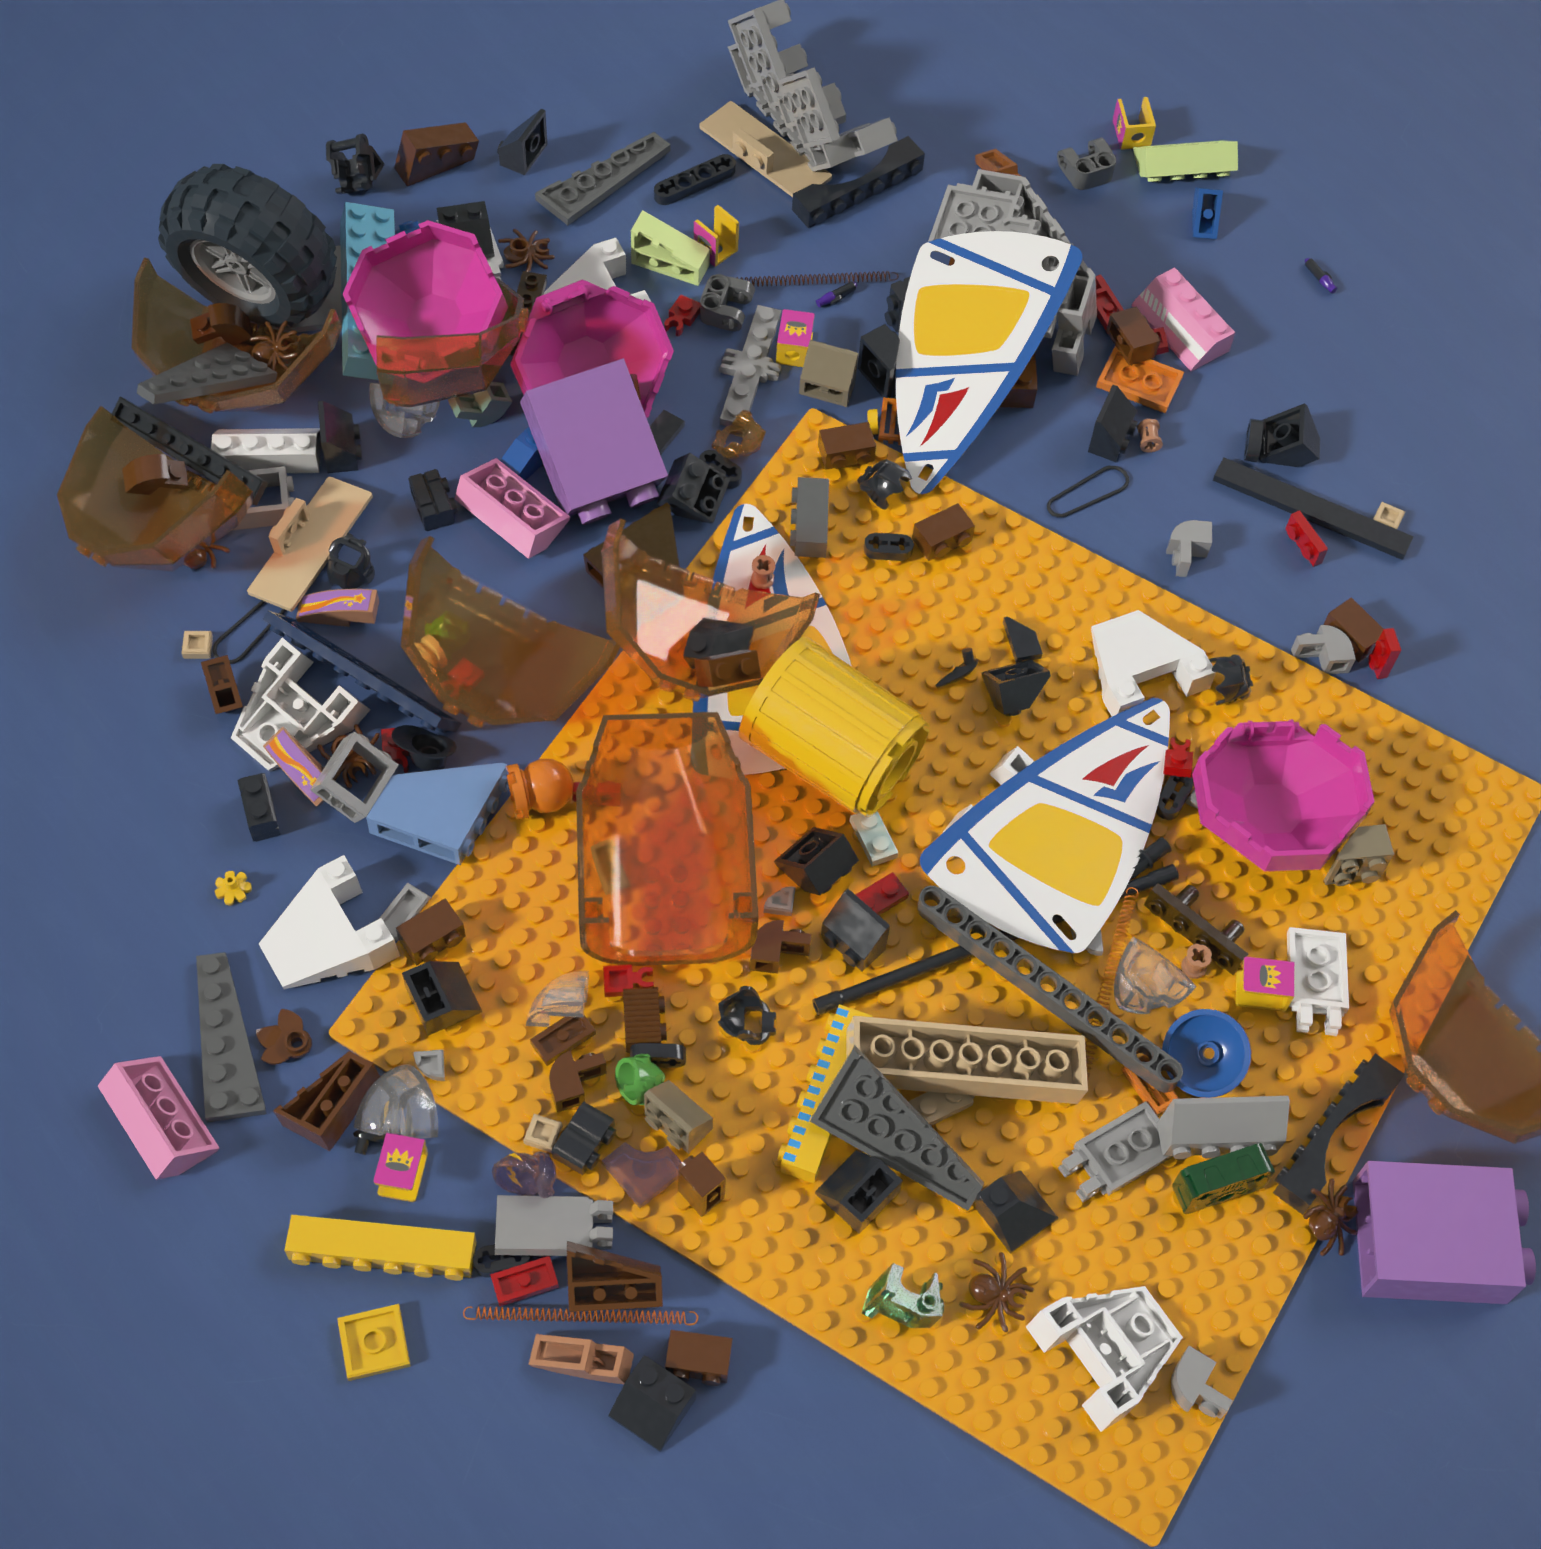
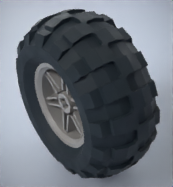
(248, 244)

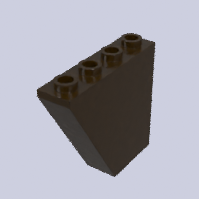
(650, 533)

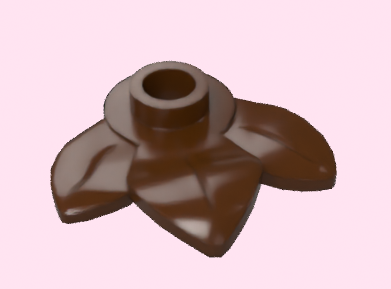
(281, 1037)

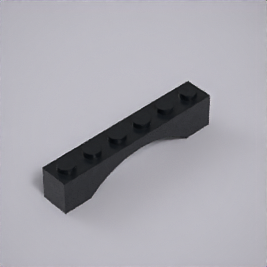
(821, 202)
(1370, 1090)

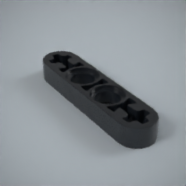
(719, 168)

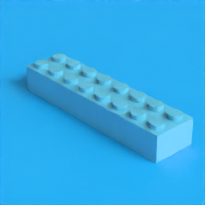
(359, 229)

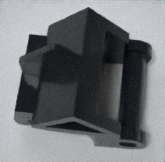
(357, 172)

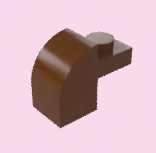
(223, 321)
(154, 471)
(221, 684)
(773, 941)
(567, 1077)

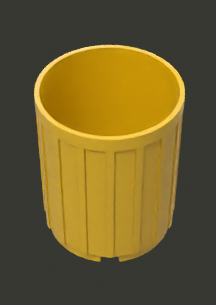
(833, 727)

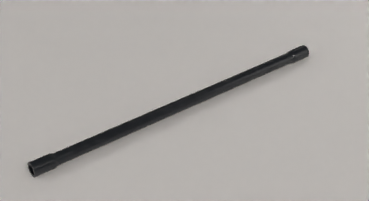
(832, 1000)

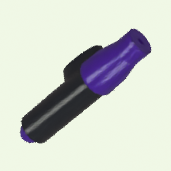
(1322, 276)
(836, 295)

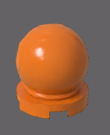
(541, 786)

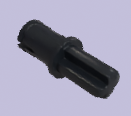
(1151, 855)

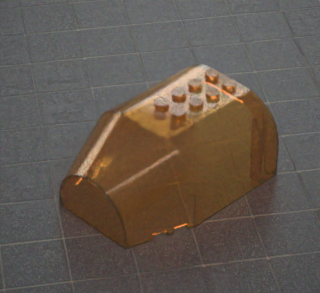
(665, 843)

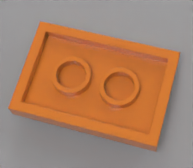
(1143, 382)

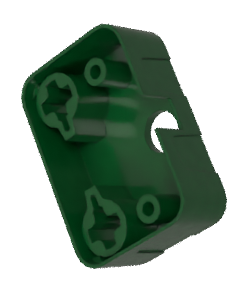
(1223, 1178)

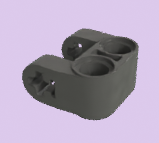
(1089, 170)
(715, 297)

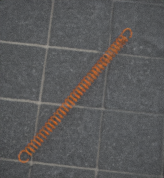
(1114, 953)
(578, 1314)

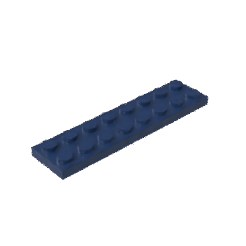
(365, 675)

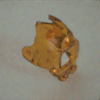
(744, 427)

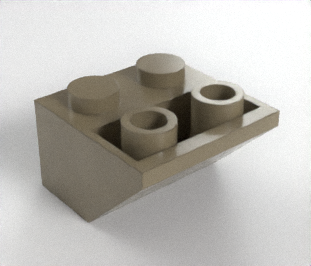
(828, 373)
(1362, 857)
(676, 1116)

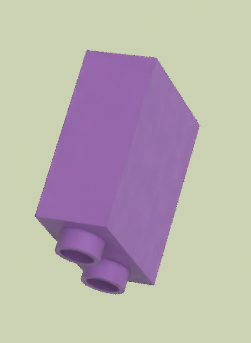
(594, 441)
(1441, 1233)

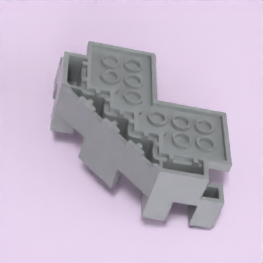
(798, 101)
(1010, 205)

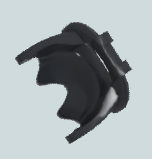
(883, 482)
(348, 575)
(1237, 678)
(733, 1016)

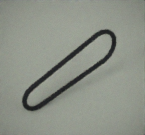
(1093, 501)
(235, 626)

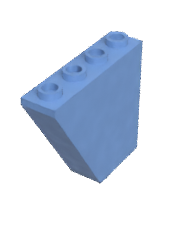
(439, 809)

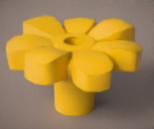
(232, 887)

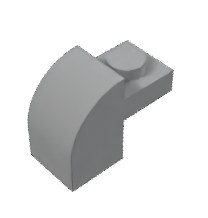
(1189, 540)
(1330, 646)
(1190, 1387)

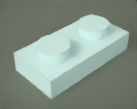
(874, 838)

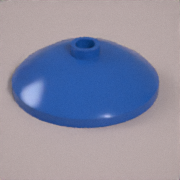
(1187, 1044)

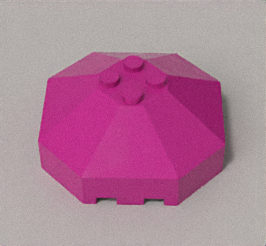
(424, 286)
(589, 328)
(1282, 793)

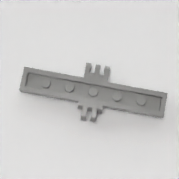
(751, 364)

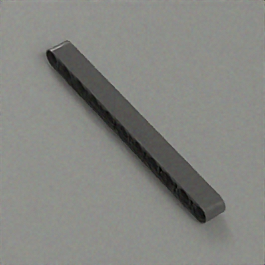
(1054, 1000)

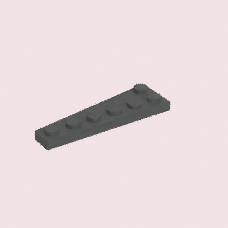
(588, 188)
(227, 1060)

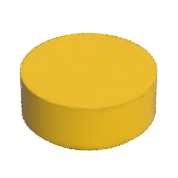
(872, 416)

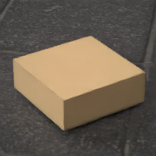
(1389, 515)
(197, 644)
(542, 1133)

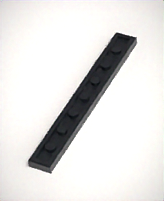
(184, 447)
(1313, 508)

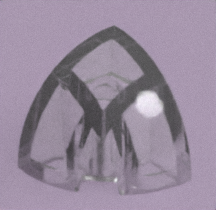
(397, 420)
(1148, 980)
(560, 997)
(399, 1105)

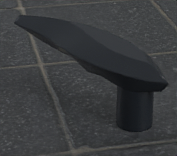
(961, 670)
(364, 1139)

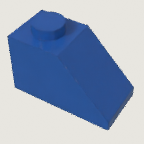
(1206, 212)

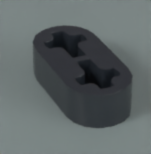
(1253, 440)
(724, 466)
(888, 546)
(1179, 797)
(661, 1054)
(498, 1265)

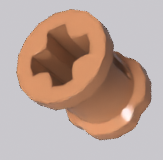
(1149, 435)
(763, 569)
(1196, 961)

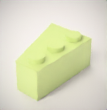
(667, 250)

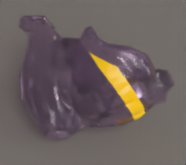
(526, 1174)

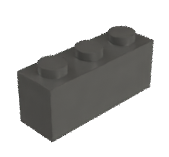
(810, 517)

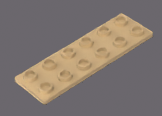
(762, 149)
(304, 539)

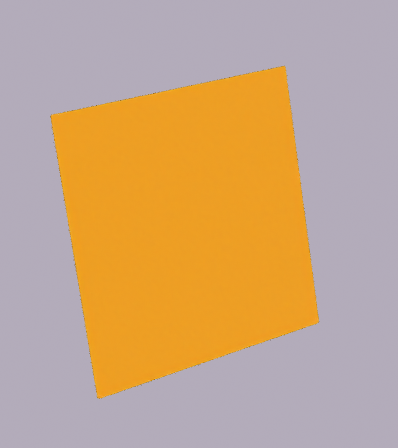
(1211, 1271)

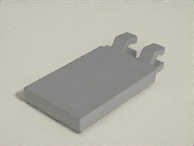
(1117, 1152)
(545, 1225)

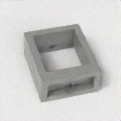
(271, 514)
(338, 796)

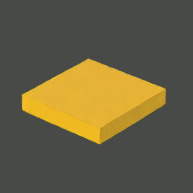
(373, 1342)

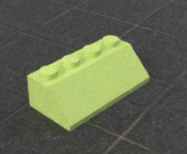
(1187, 158)

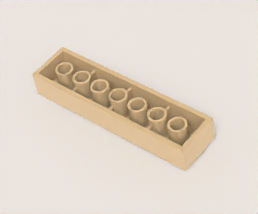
(973, 1059)

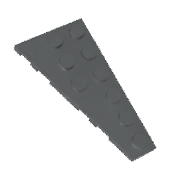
(209, 373)
(882, 1123)

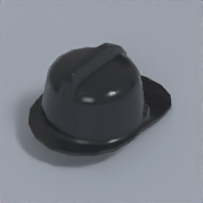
(424, 747)

